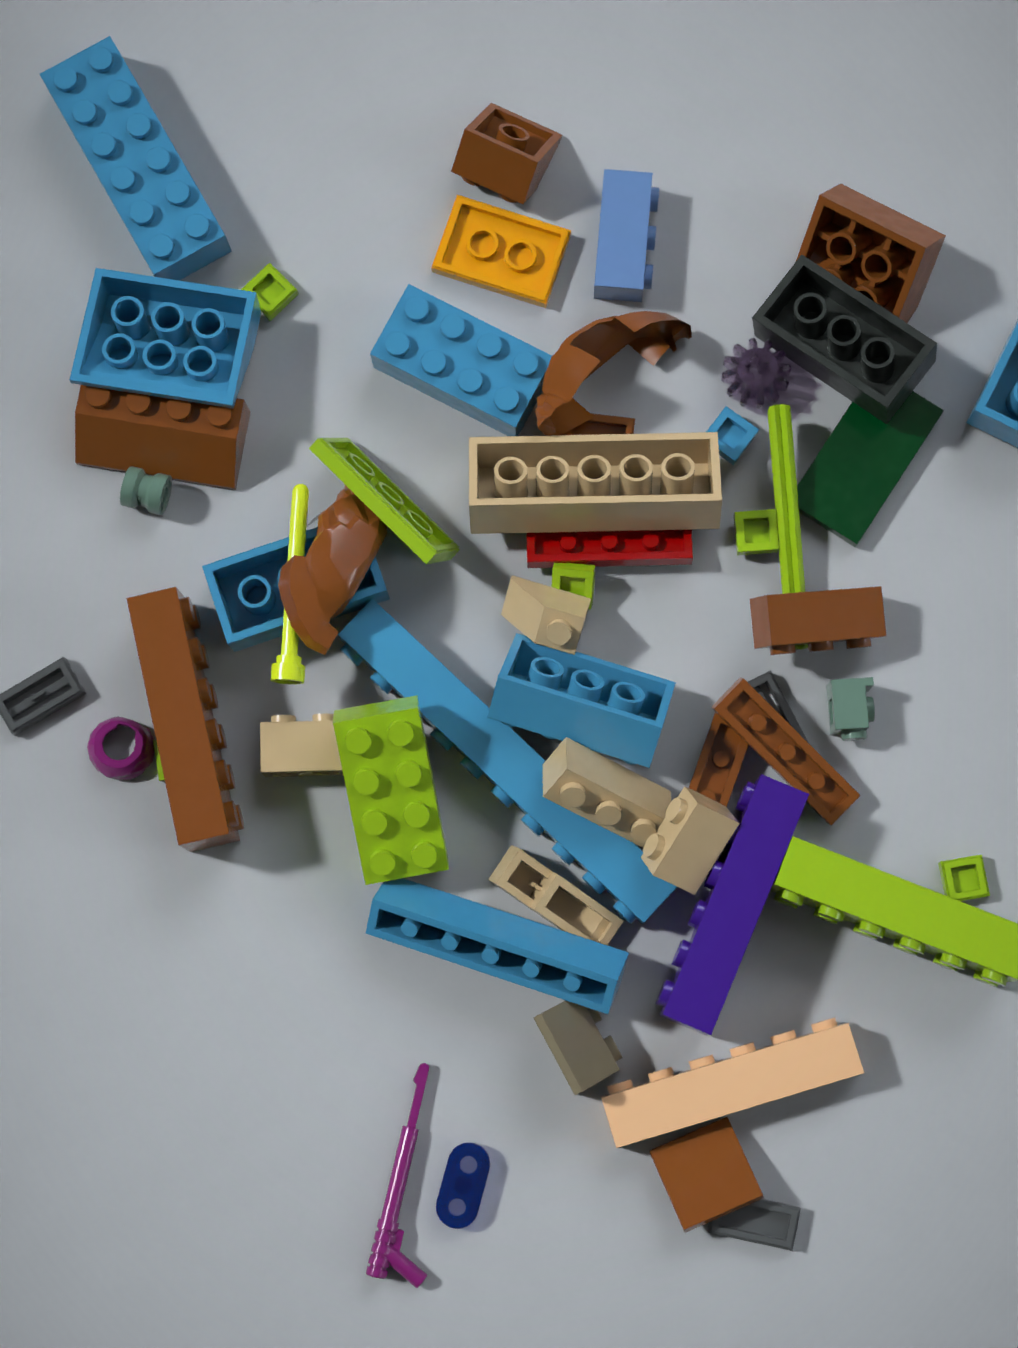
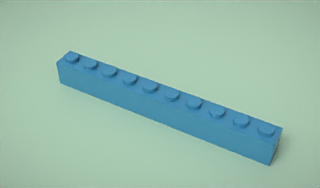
(502, 757)

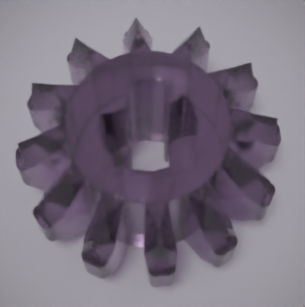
(766, 364)

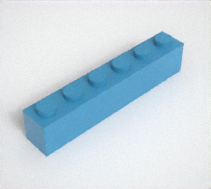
(497, 943)

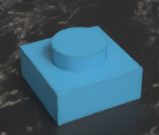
(733, 434)

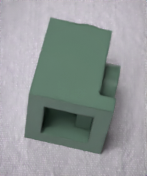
(850, 708)

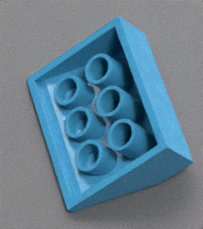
(166, 338)

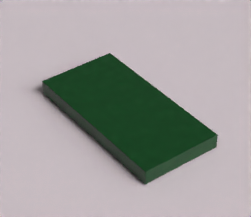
(863, 466)

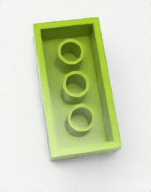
(391, 790)

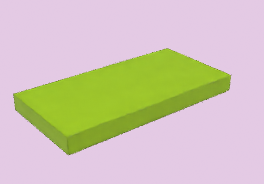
(385, 499)

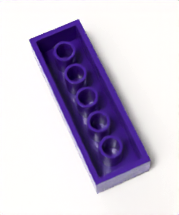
(732, 906)

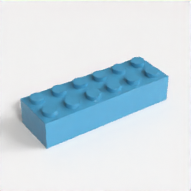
(136, 161)

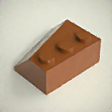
(872, 248)

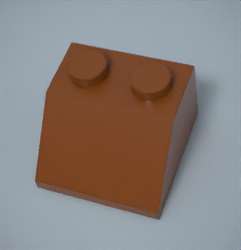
(505, 153)

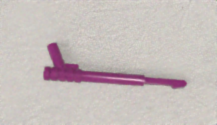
(388, 1236)

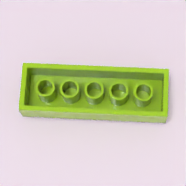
(900, 910)

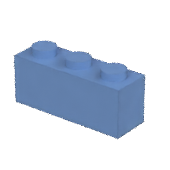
(625, 235)

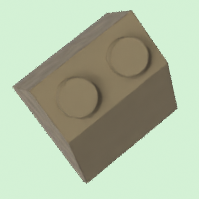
(578, 1044)

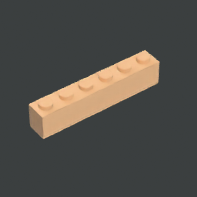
(732, 1083)

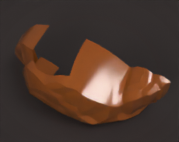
(592, 347)
(326, 579)

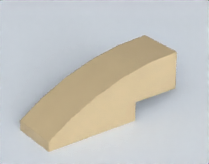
(554, 897)

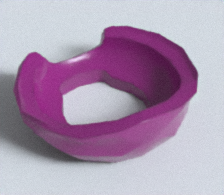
(126, 768)

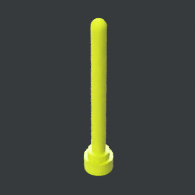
(288, 664)

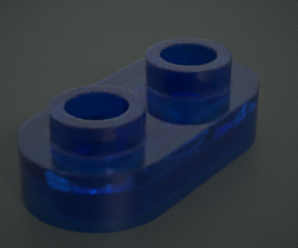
(463, 1185)

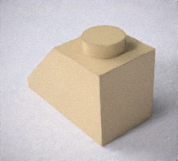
(546, 613)

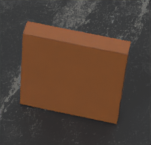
(706, 1174)

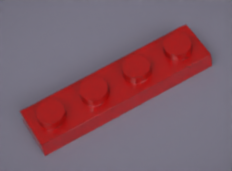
(610, 548)

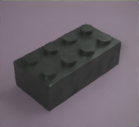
(844, 339)

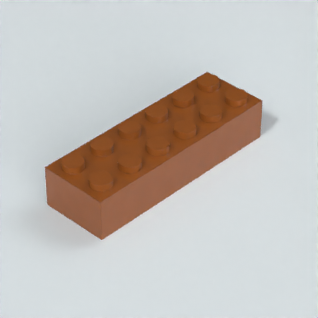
(184, 720)

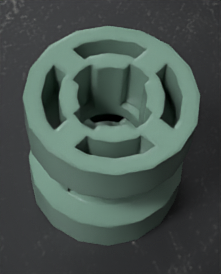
(145, 490)

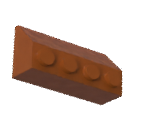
(160, 436)

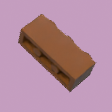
(818, 619)

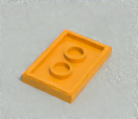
(501, 251)

